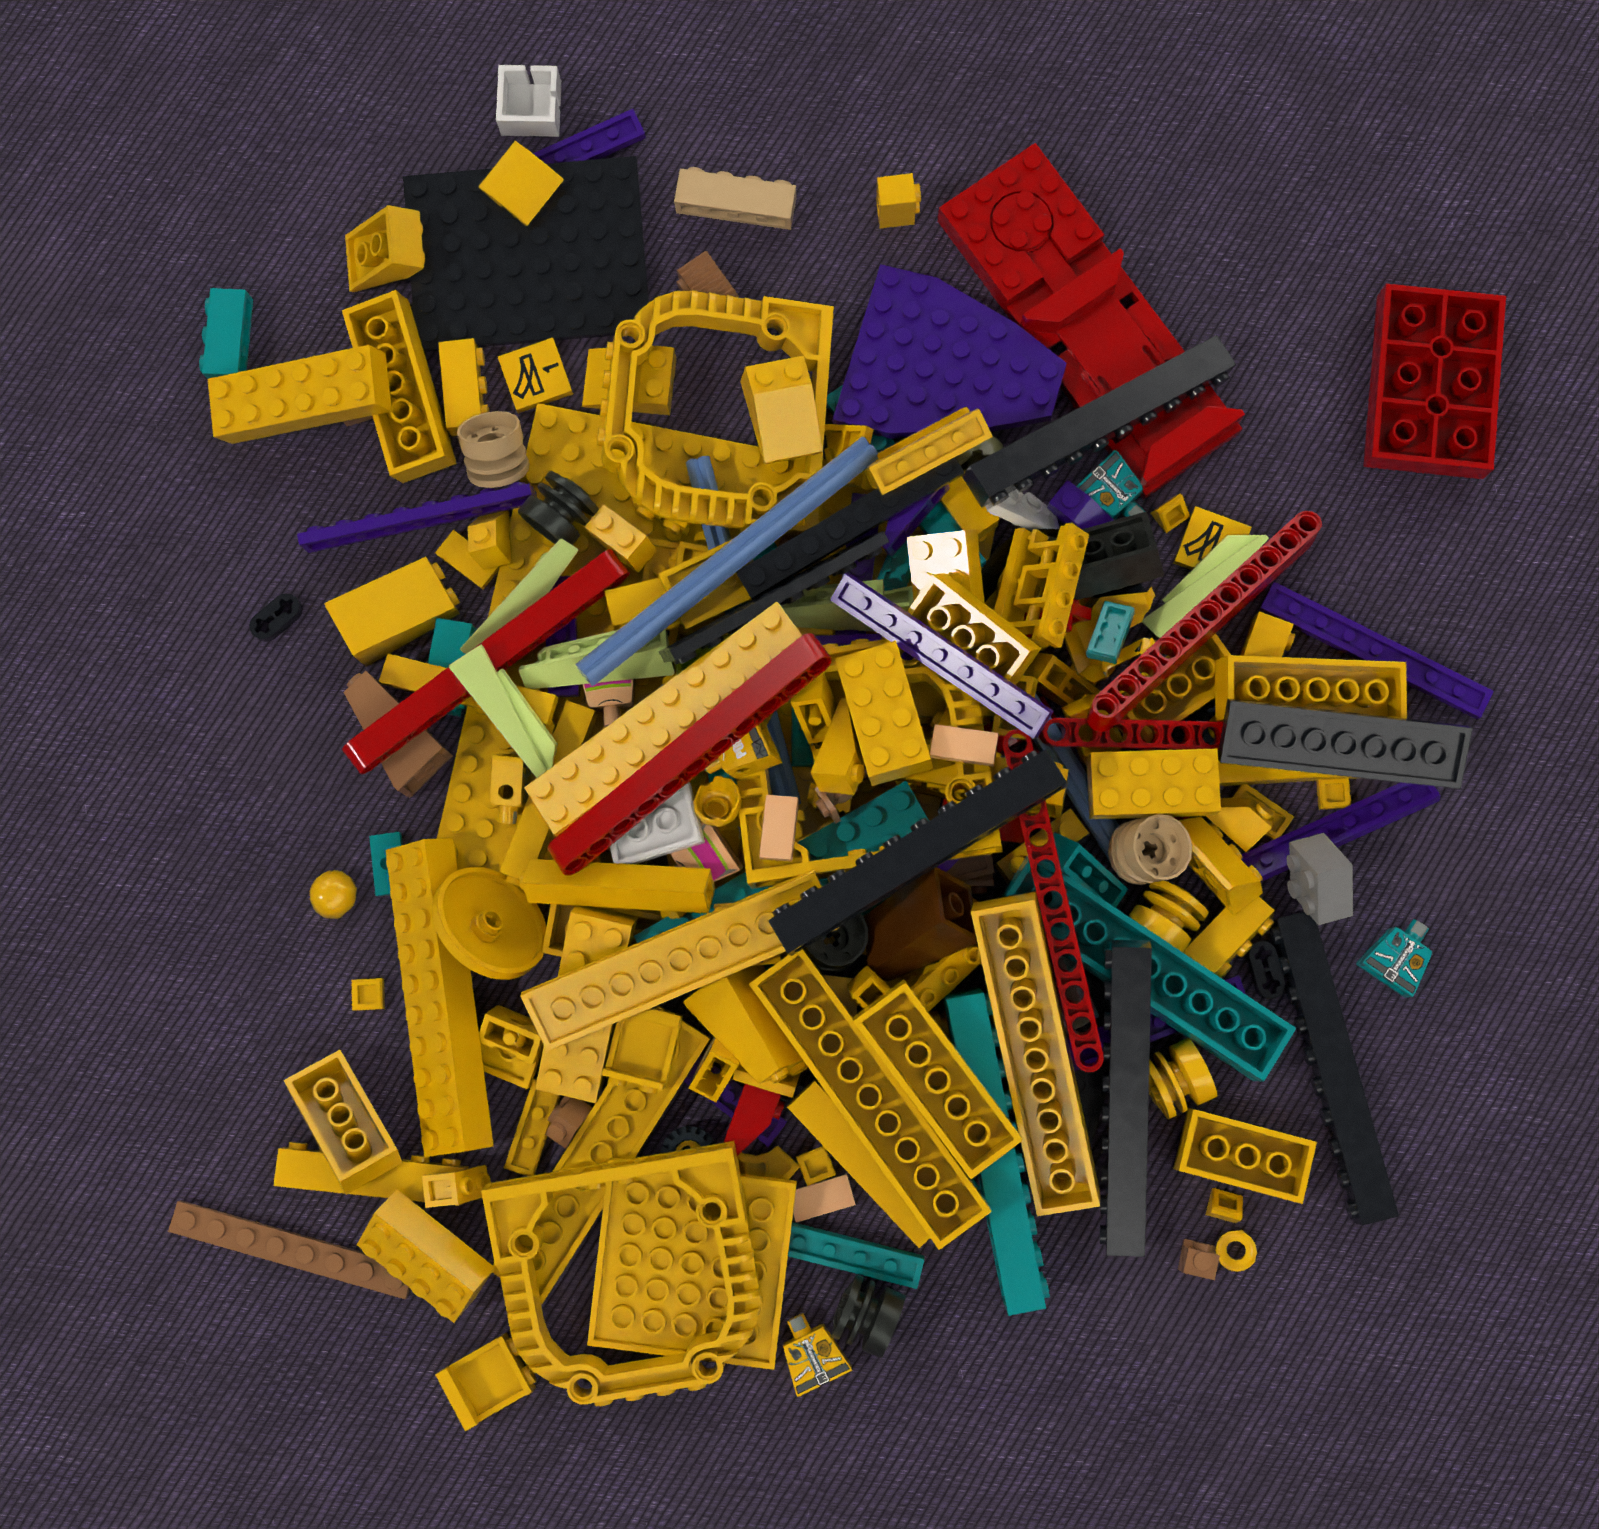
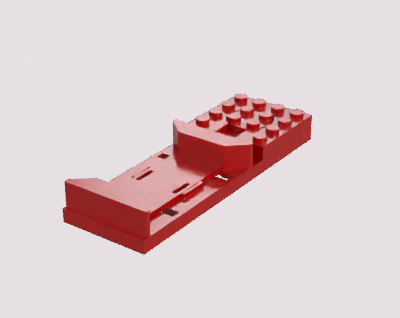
(1063, 284)

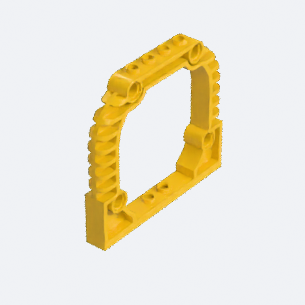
(802, 330)
(963, 713)
(706, 1174)

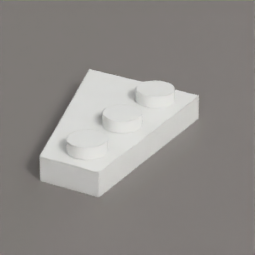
(1025, 511)

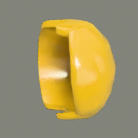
(718, 802)
(333, 894)

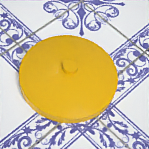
(488, 923)

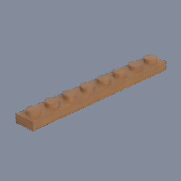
(284, 1248)

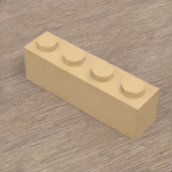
(735, 198)

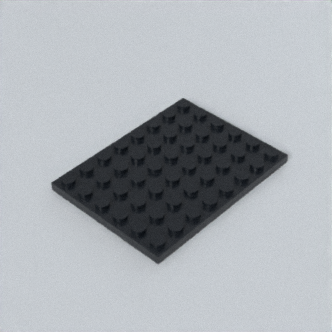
(512, 283)

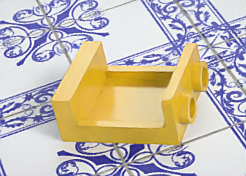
(643, 1049)
(486, 1381)

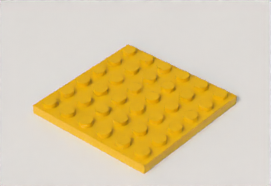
(663, 1269)

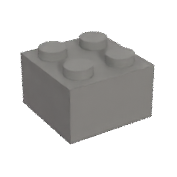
(1320, 879)

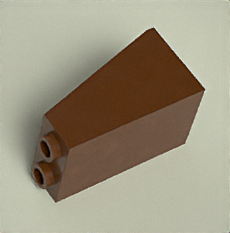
(920, 925)

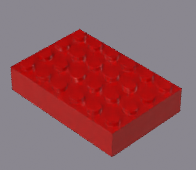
(1435, 381)

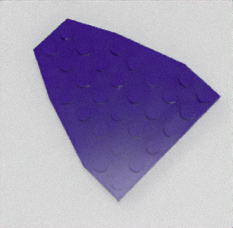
(937, 351)

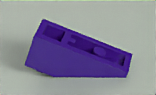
(1077, 507)
(907, 521)

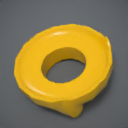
(1236, 1264)

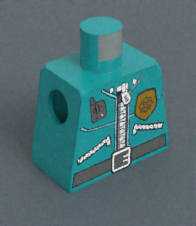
(1114, 487)
(1398, 958)

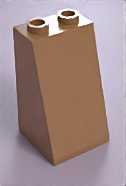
(415, 761)

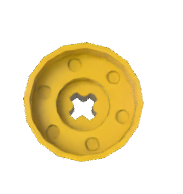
(1169, 913)
(1180, 1077)

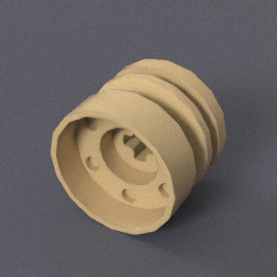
(493, 449)
(1164, 847)

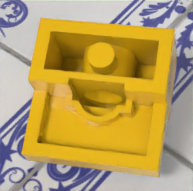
(510, 1046)

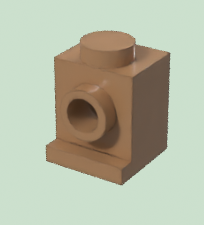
(567, 1120)
(1198, 1259)

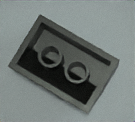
(1118, 556)

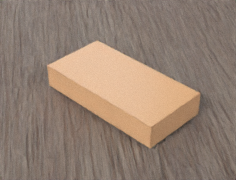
(964, 745)
(779, 828)
(823, 1198)

